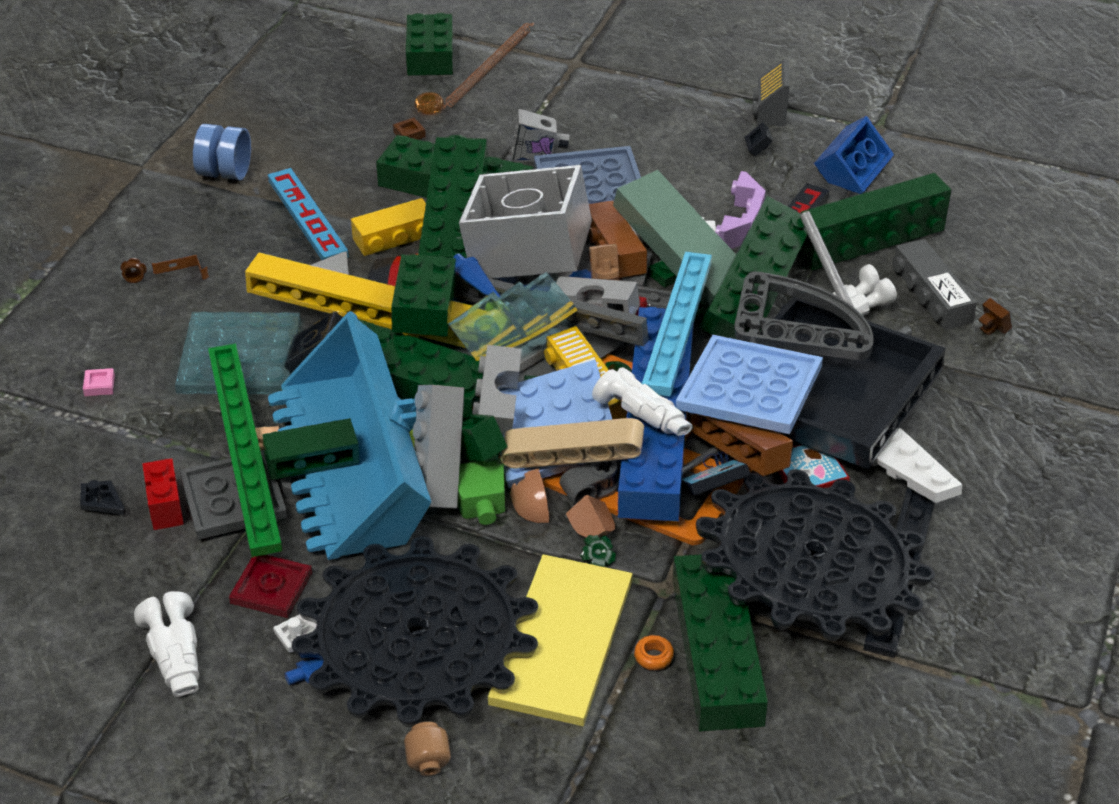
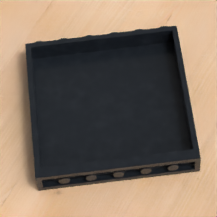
(860, 402)

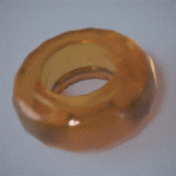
(429, 103)

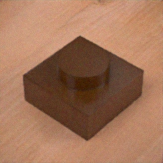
(409, 128)

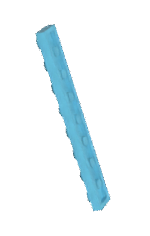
(677, 323)

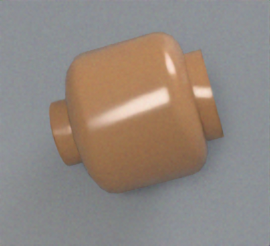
(427, 748)

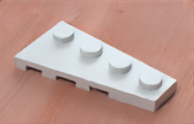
(922, 472)

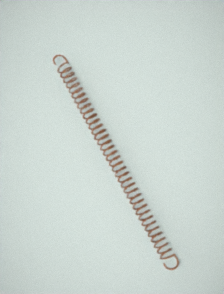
(488, 66)

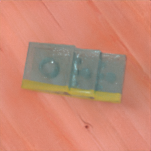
(513, 316)

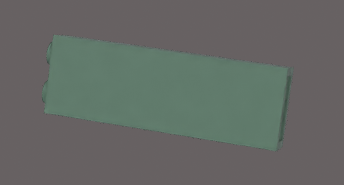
(672, 227)

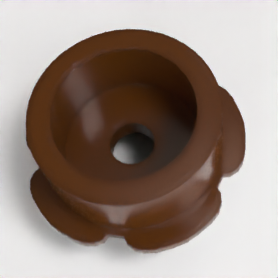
(133, 276)

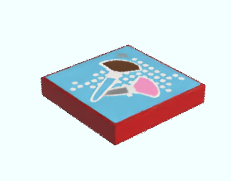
(821, 467)

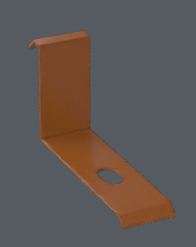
(184, 262)

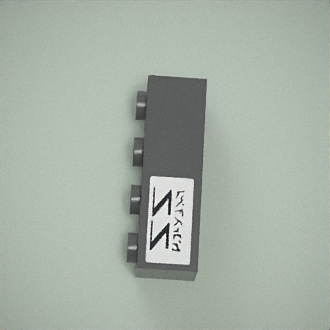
(934, 284)

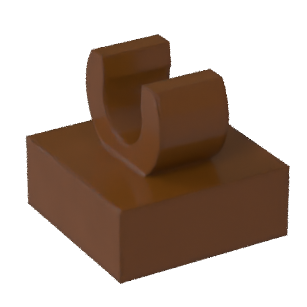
(995, 318)

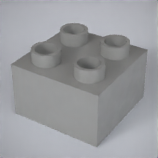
(527, 222)

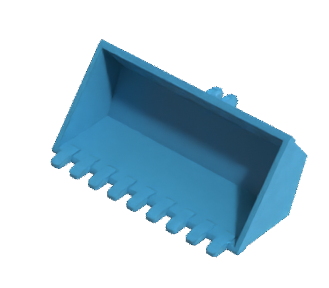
(386, 490)

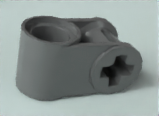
(590, 481)

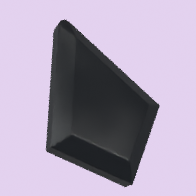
(100, 497)

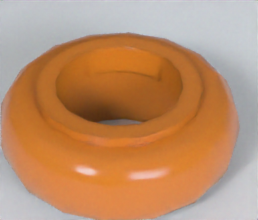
(654, 643)

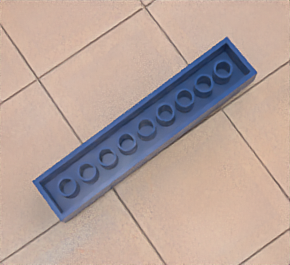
(653, 480)

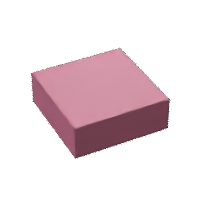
(98, 382)

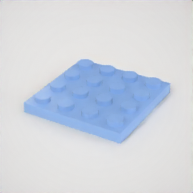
(750, 384)
(555, 400)

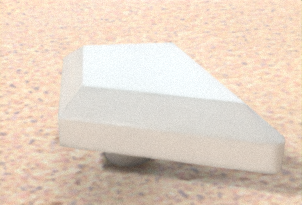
(291, 629)

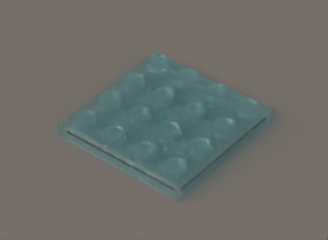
(261, 346)

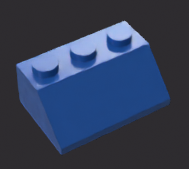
(854, 157)

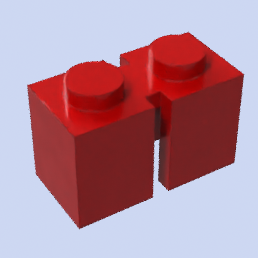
(162, 494)

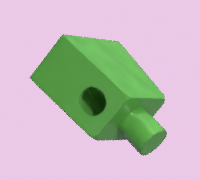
(481, 490)

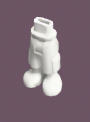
(870, 290)
(640, 401)
(173, 645)

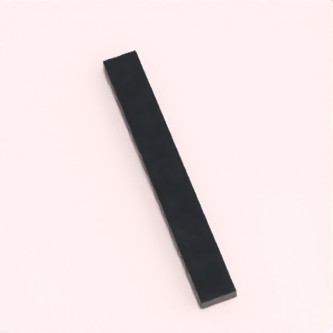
(914, 516)

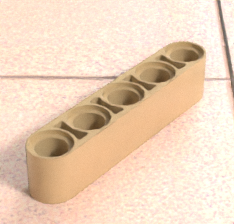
(573, 443)

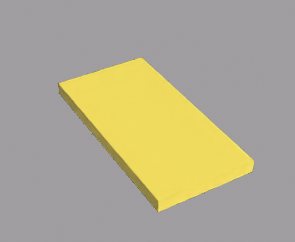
(574, 634)

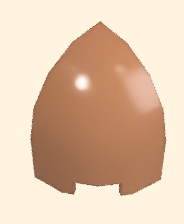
(530, 498)
(591, 517)

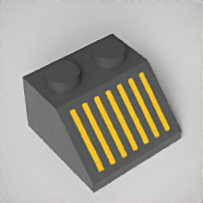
(771, 96)

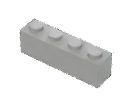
(439, 440)

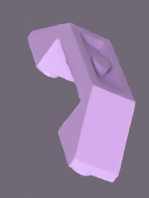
(747, 195)

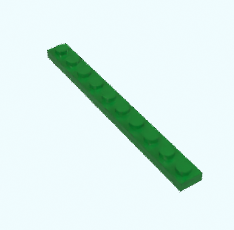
(244, 452)

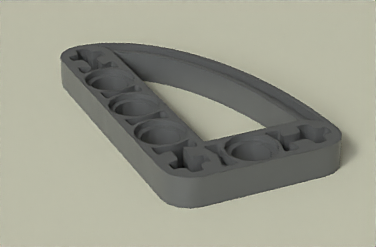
(770, 282)

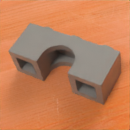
(605, 293)
(500, 371)

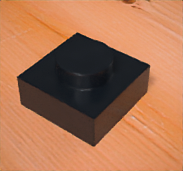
(758, 139)

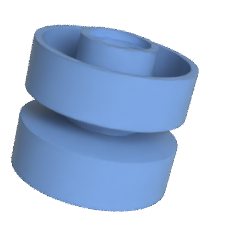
(222, 151)

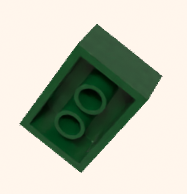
(429, 44)
(423, 295)

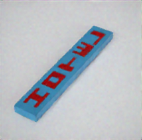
(306, 214)

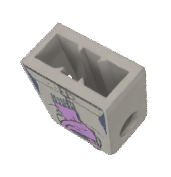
(535, 136)

